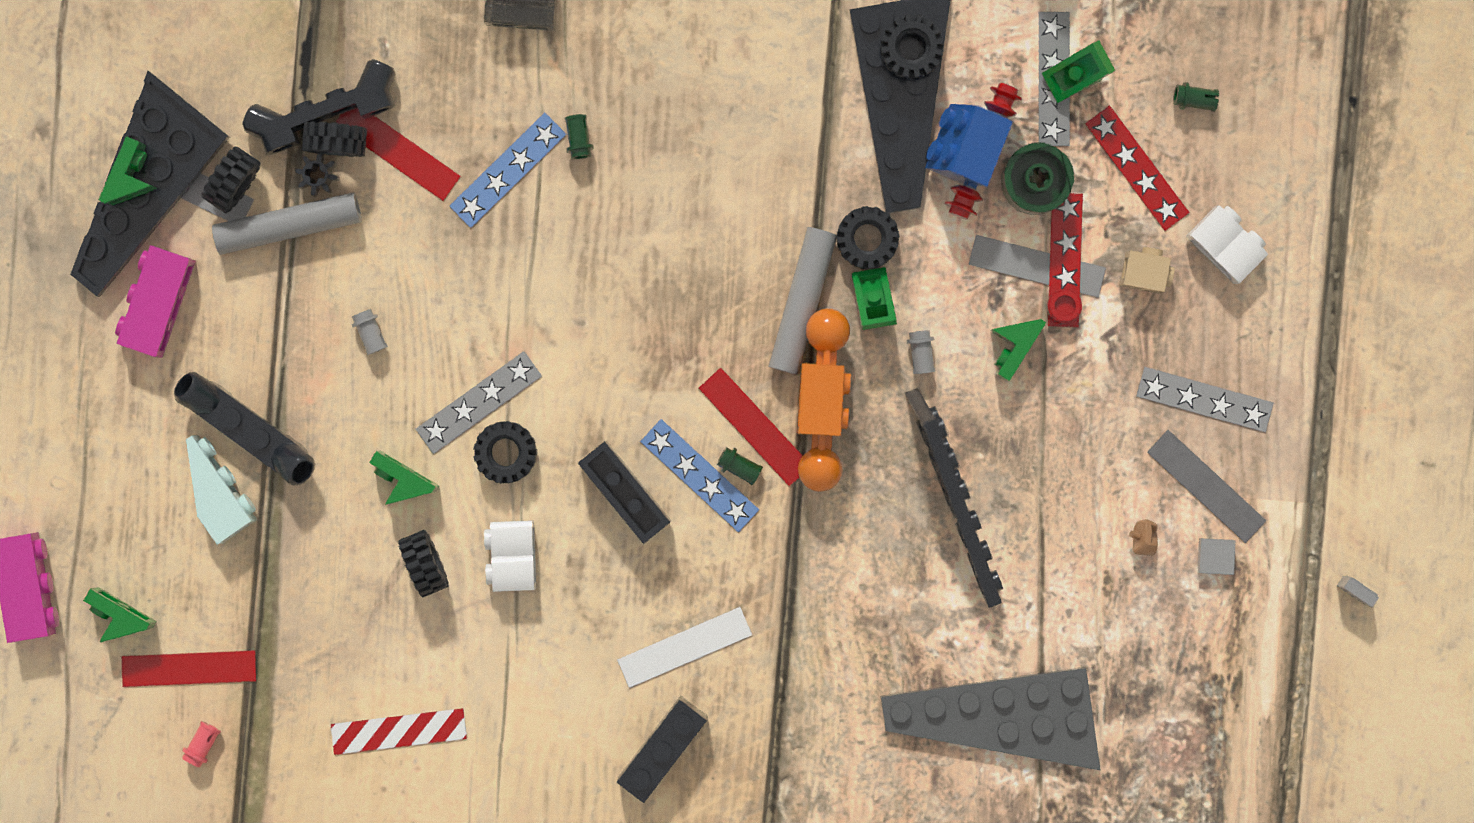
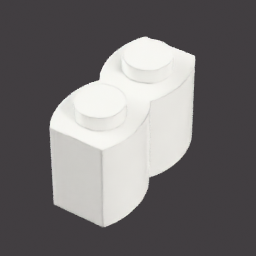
(1228, 243)
(512, 556)

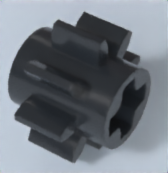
(322, 183)

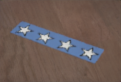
(507, 170)
(699, 475)

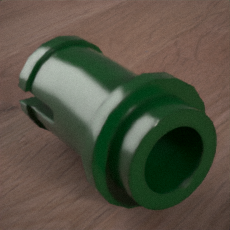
(1195, 97)
(578, 137)
(739, 465)

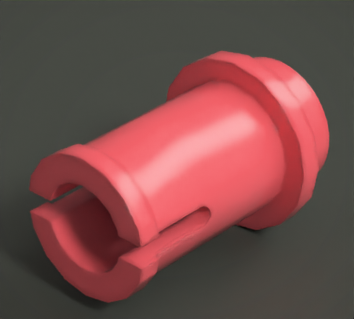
(200, 744)

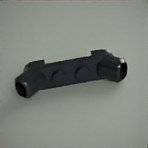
(279, 130)
(245, 427)

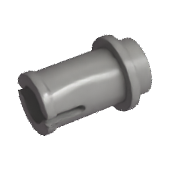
(369, 331)
(921, 351)

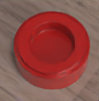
(1064, 306)

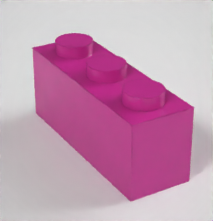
(154, 301)
(26, 589)

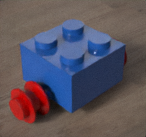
(971, 146)

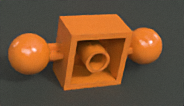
(822, 400)

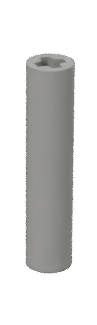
(286, 223)
(802, 300)

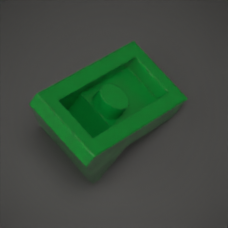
(1078, 71)
(120, 182)
(873, 298)
(1022, 338)
(409, 483)
(125, 618)

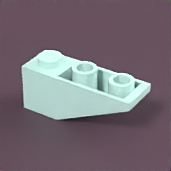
(216, 499)

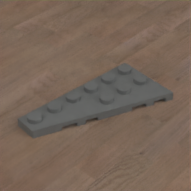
(1023, 715)

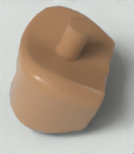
(1144, 538)

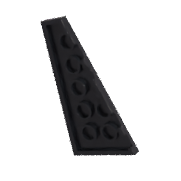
(898, 108)
(178, 149)
(956, 492)

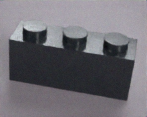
(624, 492)
(662, 749)

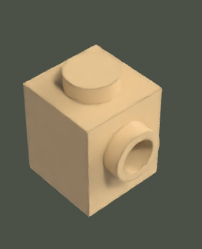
(1147, 270)

